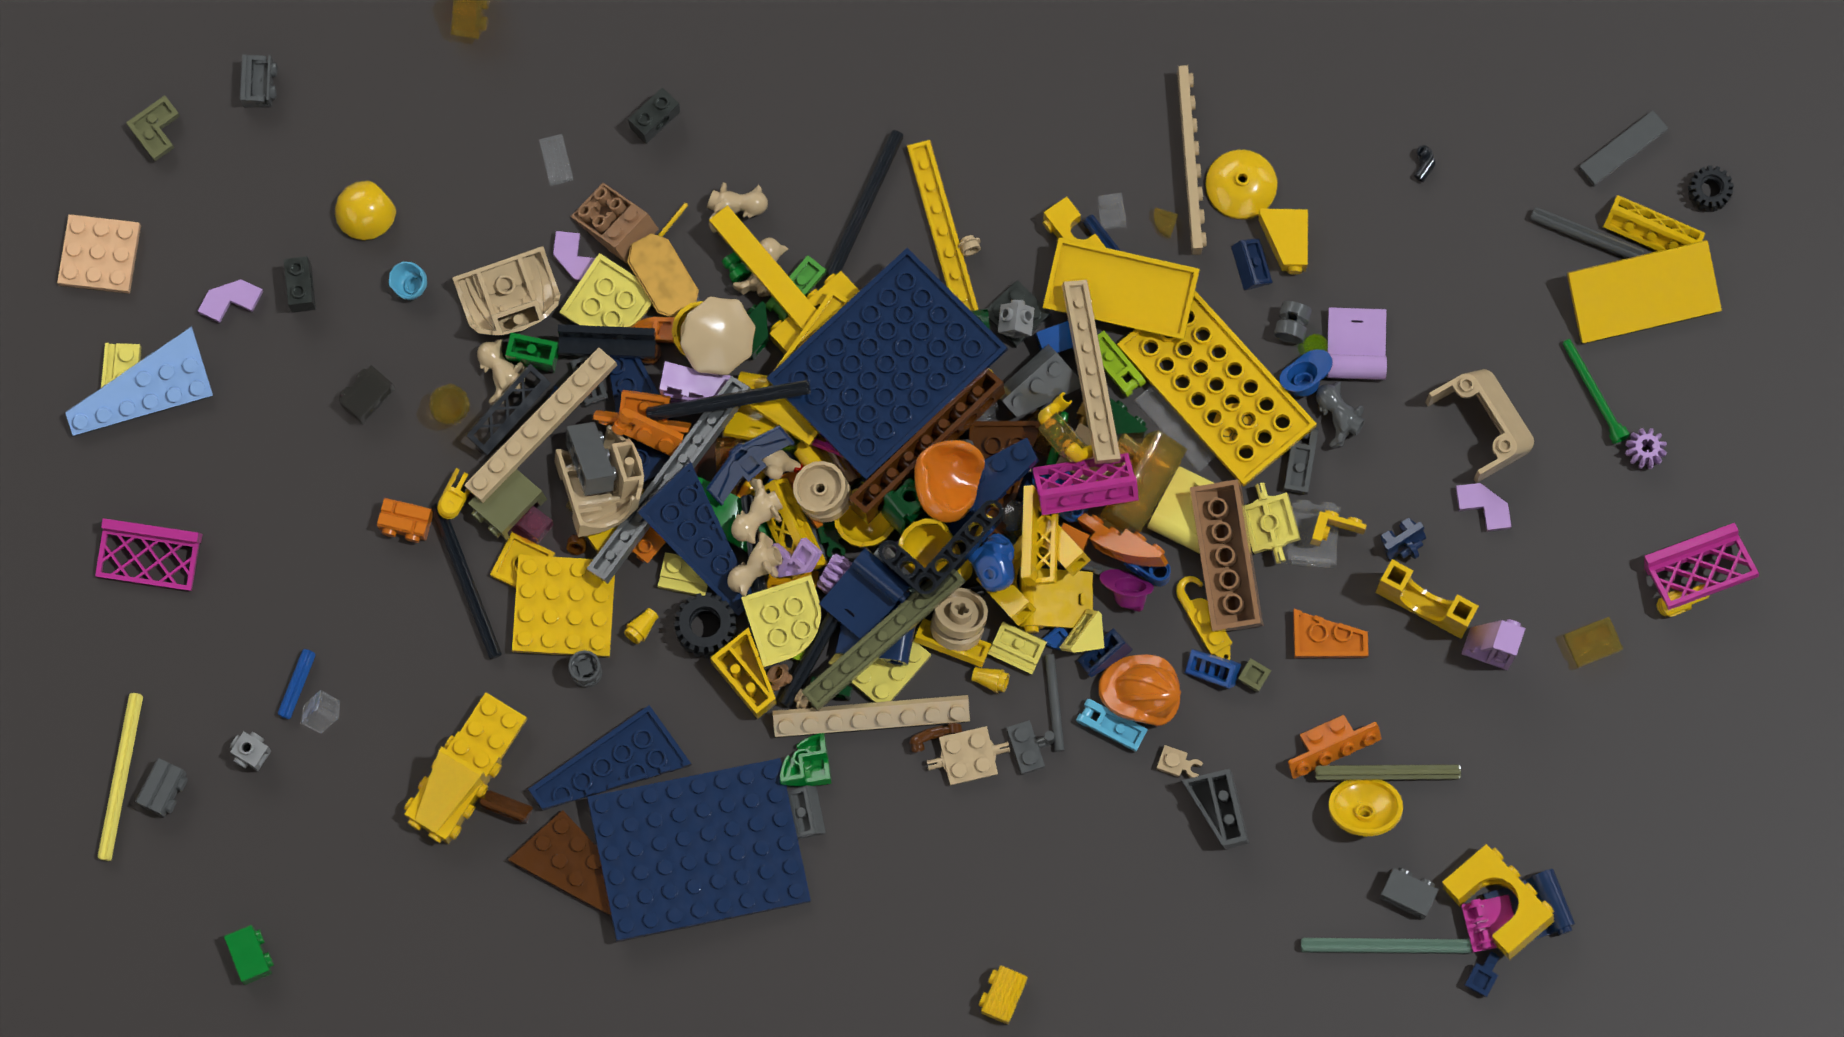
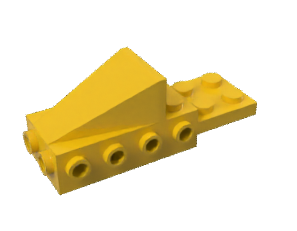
(464, 770)

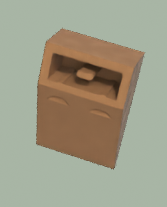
(614, 220)

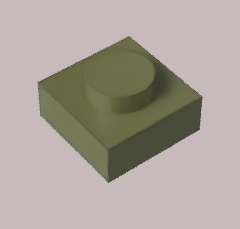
(1254, 675)

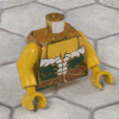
(1061, 434)

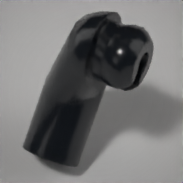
(1426, 161)

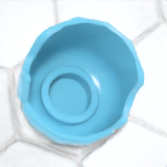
(408, 280)

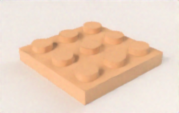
(99, 254)

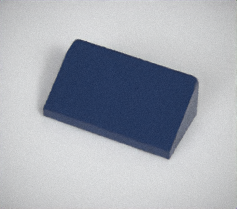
(1251, 264)

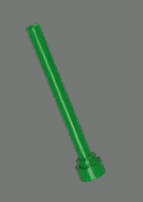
(1617, 432)

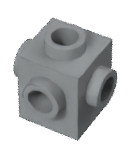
(1016, 319)
(252, 758)

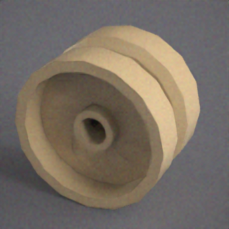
(822, 491)
(959, 620)

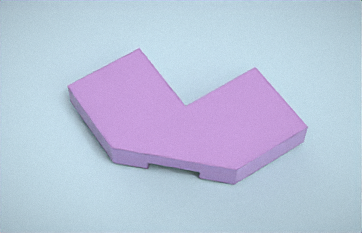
(566, 253)
(219, 299)
(1494, 508)
(801, 561)

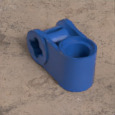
(1147, 573)

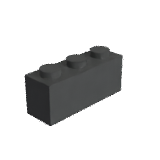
(590, 458)

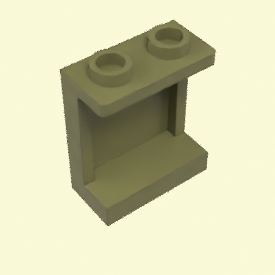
(507, 504)

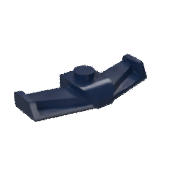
(747, 461)

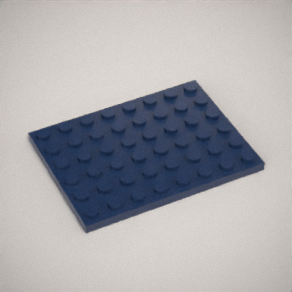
(888, 363)
(698, 849)

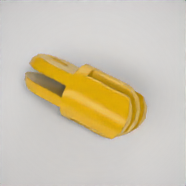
(453, 498)
(1661, 607)

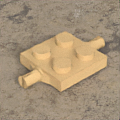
(968, 756)

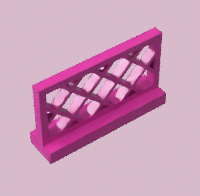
(1085, 493)
(151, 533)
(1696, 548)

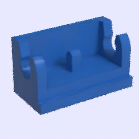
(1056, 336)

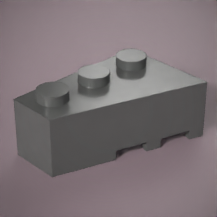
(1039, 382)
(1220, 805)

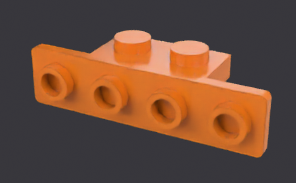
(639, 402)
(1331, 743)

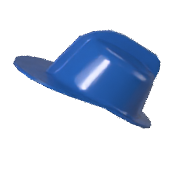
(1306, 372)

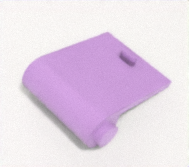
(1357, 343)

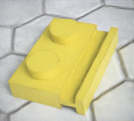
(118, 359)
(680, 577)
(1017, 647)

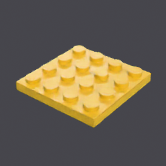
(561, 607)

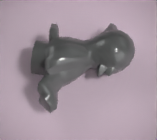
(1344, 417)

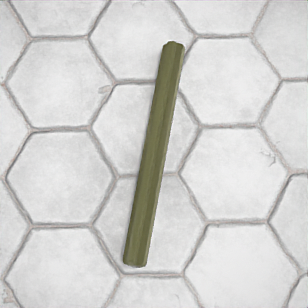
(1387, 772)

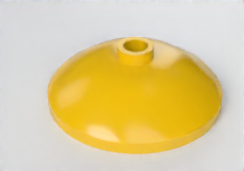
(1237, 198)
(1365, 807)

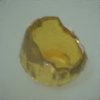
(449, 404)

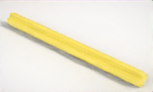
(120, 776)

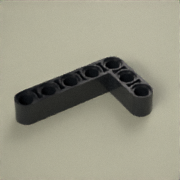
(946, 554)

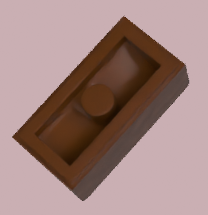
(506, 806)

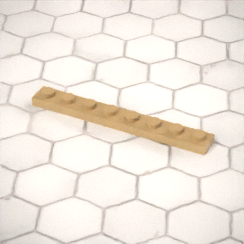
(1192, 170)
(1091, 372)
(540, 425)
(871, 716)

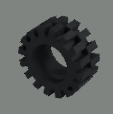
(1705, 201)

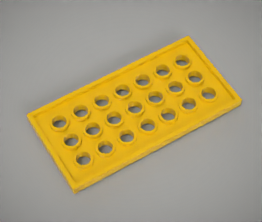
(1233, 386)

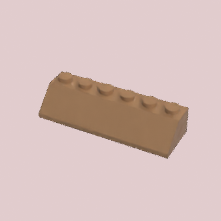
(1226, 556)

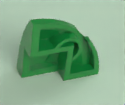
(808, 764)

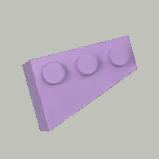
(687, 384)
(1494, 642)

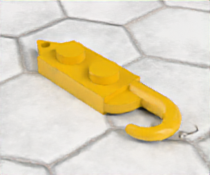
(1197, 610)

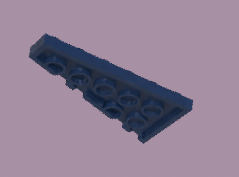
(633, 376)
(998, 476)
(690, 526)
(622, 757)

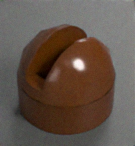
(573, 548)

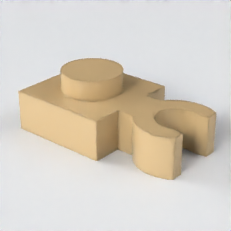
(1174, 762)

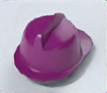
(1127, 588)

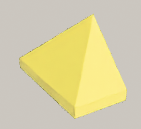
(1086, 634)

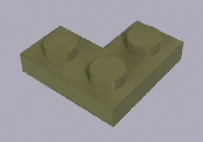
(148, 127)

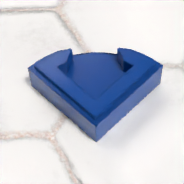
(1056, 638)

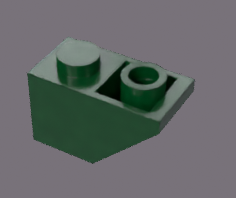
(759, 318)
(1126, 423)

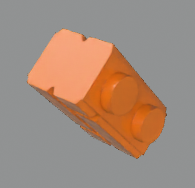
(404, 520)

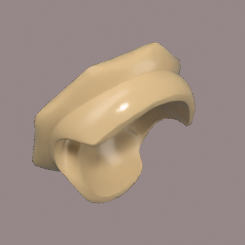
(717, 336)

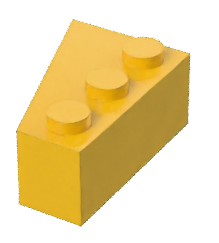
(745, 673)

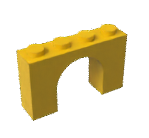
(786, 332)
(1068, 554)
(1449, 615)
(1488, 869)

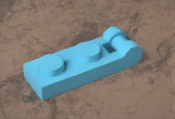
(1112, 726)

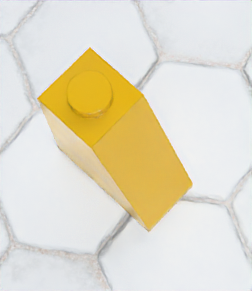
(1287, 236)

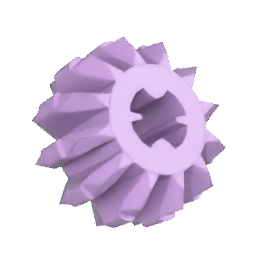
(1650, 456)
(833, 572)

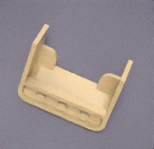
(1515, 436)

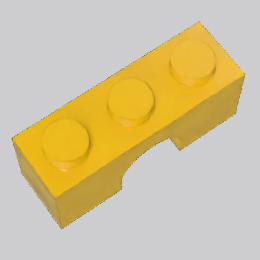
(1062, 219)

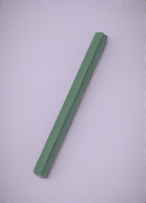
(1371, 945)

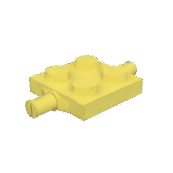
(1271, 523)

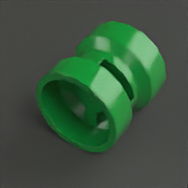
(736, 267)

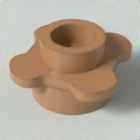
(779, 676)

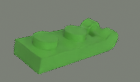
(805, 278)

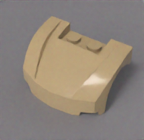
(508, 293)
(608, 509)

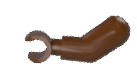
(932, 733)

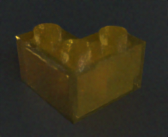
(469, 18)

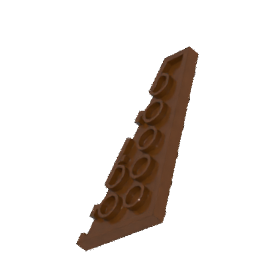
(994, 437)
(565, 860)

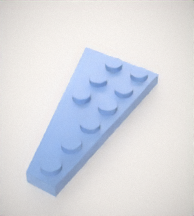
(155, 383)

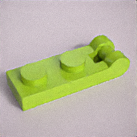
(1118, 365)

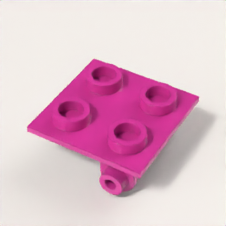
(1484, 919)

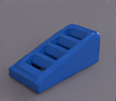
(1234, 668)

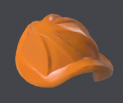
(948, 479)
(1141, 689)

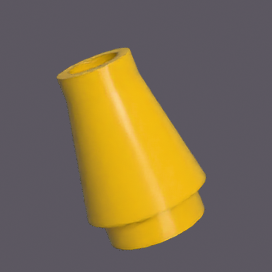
(640, 627)
(993, 679)

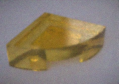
(1165, 221)

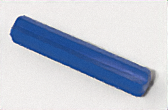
(296, 684)

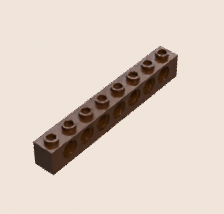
(944, 426)

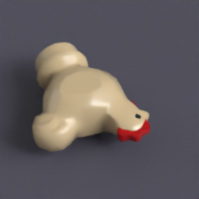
(779, 463)

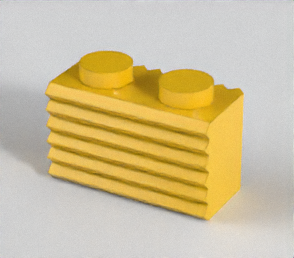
(1003, 995)

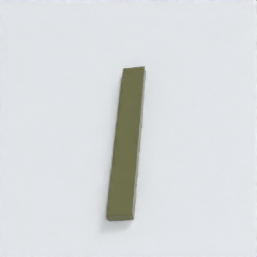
(878, 641)

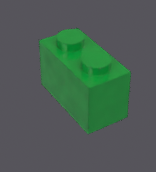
(530, 350)
(249, 955)

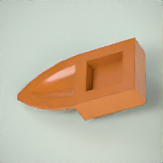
(662, 326)

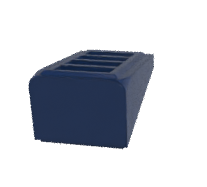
(1115, 653)

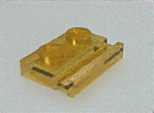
(1593, 642)

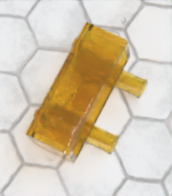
(1154, 466)

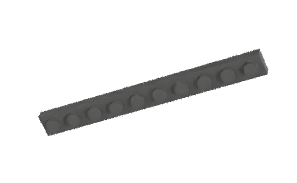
(691, 448)

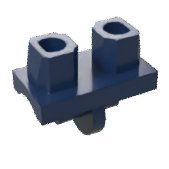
(1405, 543)

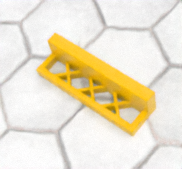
(1650, 231)
(793, 521)
(1030, 541)

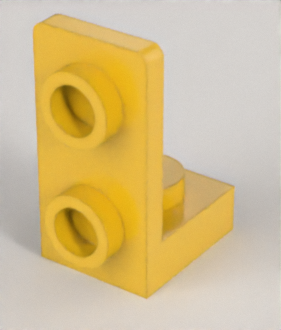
(1332, 518)

